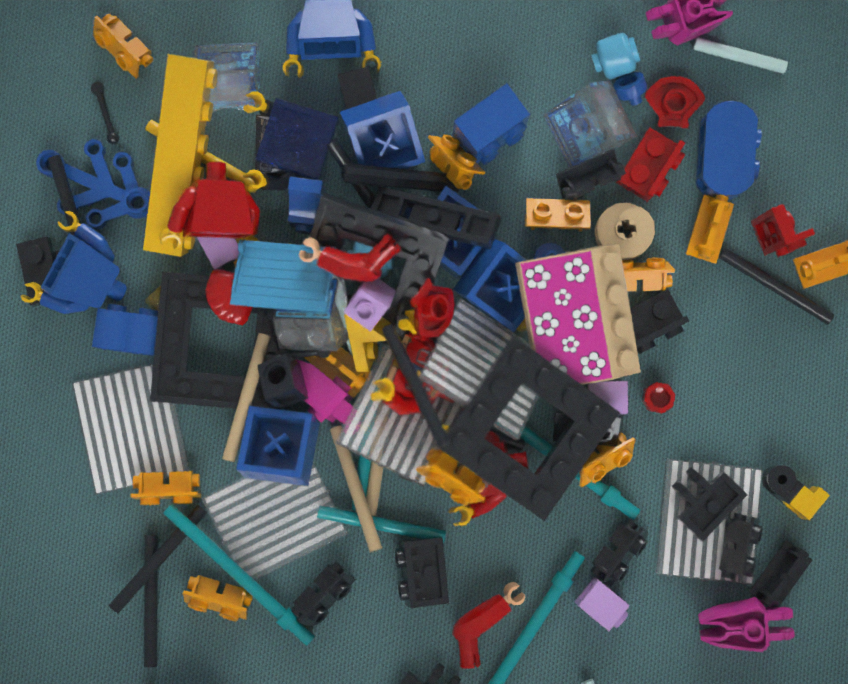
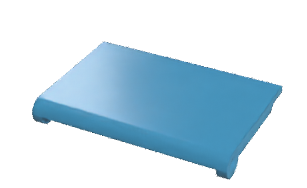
(278, 278)

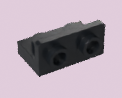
(656, 318)
(422, 572)

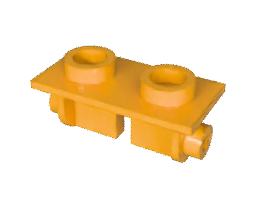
(111, 34)
(454, 161)
(557, 214)
(710, 228)
(822, 265)
(652, 273)
(342, 365)
(608, 459)
(462, 486)
(152, 487)
(205, 597)

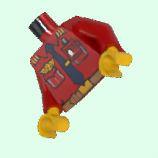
(394, 388)

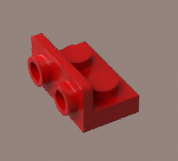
(650, 165)
(777, 232)

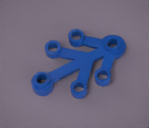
(103, 186)

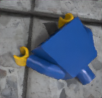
(329, 31)
(80, 274)

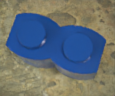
(125, 331)

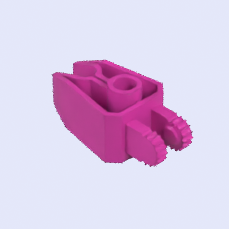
(687, 19)
(326, 397)
(744, 625)

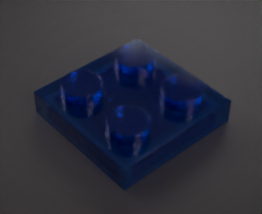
(297, 139)

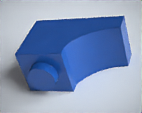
(303, 203)

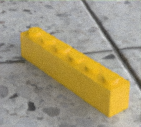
(179, 144)

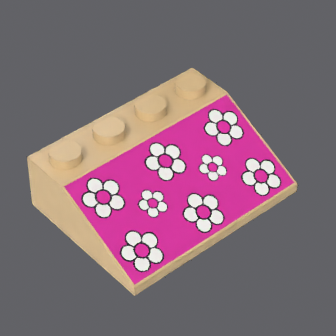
(580, 313)

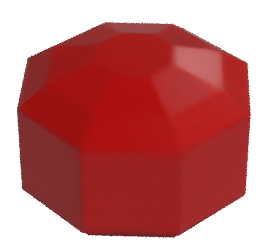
(658, 397)

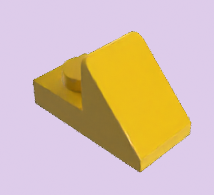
(364, 342)

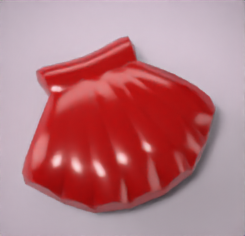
(674, 100)
(219, 295)
(432, 309)

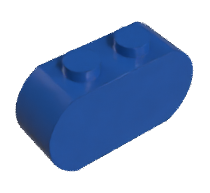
(727, 150)

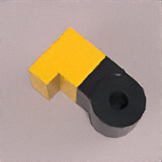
(784, 486)

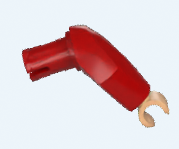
(355, 265)
(479, 620)

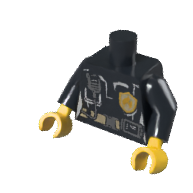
(263, 175)

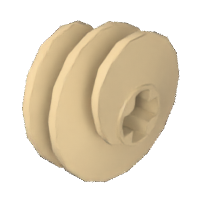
(633, 219)

